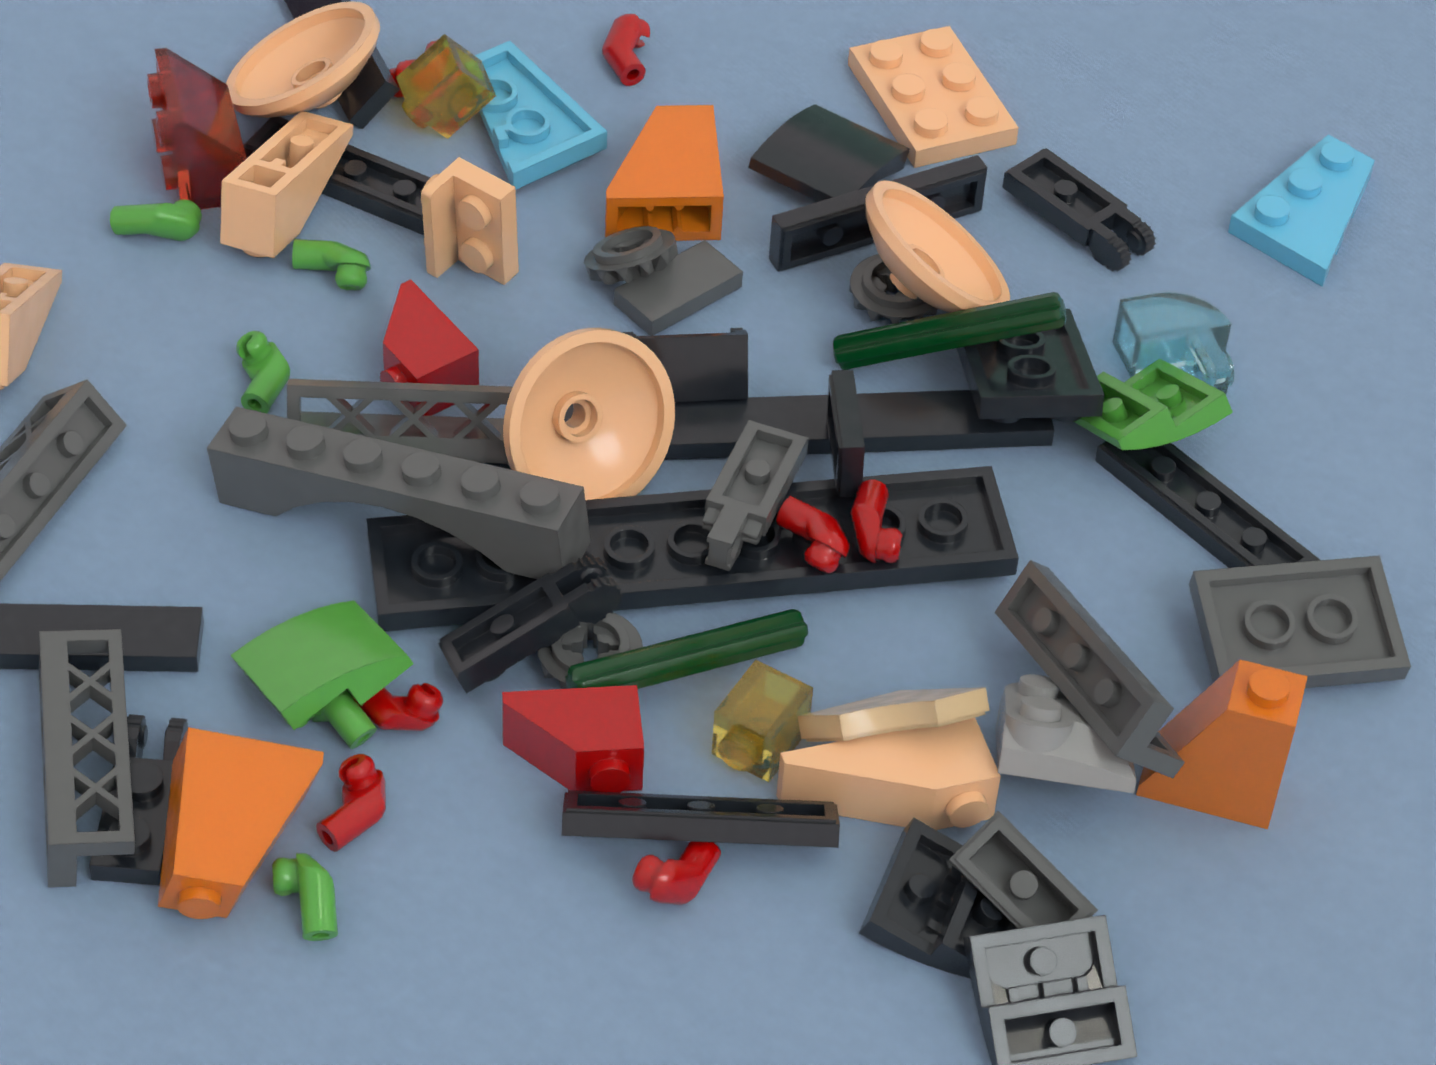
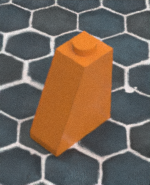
(670, 177)
(1232, 745)
(225, 816)

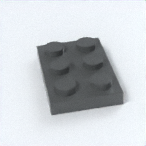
(1302, 618)

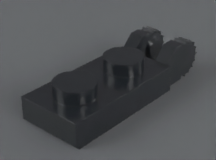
(1080, 208)
(530, 621)
(150, 806)

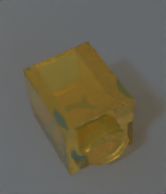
(445, 87)
(760, 720)

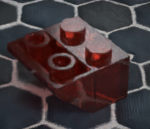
(194, 129)

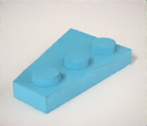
(534, 119)
(1306, 208)

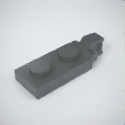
(750, 490)

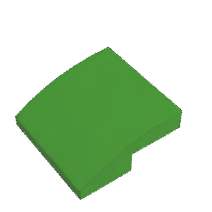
(1155, 407)
(319, 657)

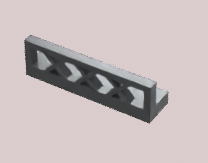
(462, 437)
(49, 460)
(1089, 669)
(60, 757)

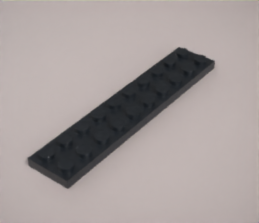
(658, 550)

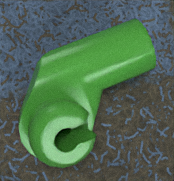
(165, 220)
(332, 256)
(265, 368)
(346, 719)
(315, 892)

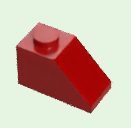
(426, 346)
(578, 735)

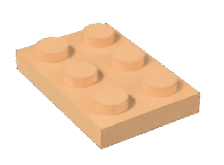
(932, 96)

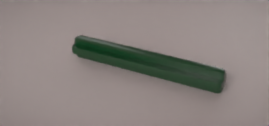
(950, 330)
(693, 653)

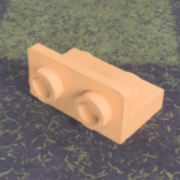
(470, 220)

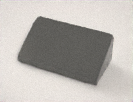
(1018, 877)

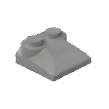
(1051, 741)

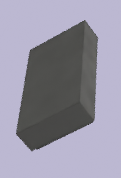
(682, 288)

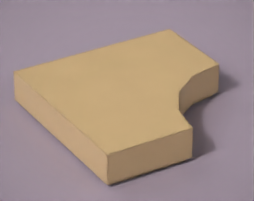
(893, 713)

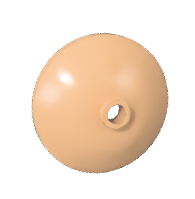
(305, 61)
(931, 251)
(618, 418)

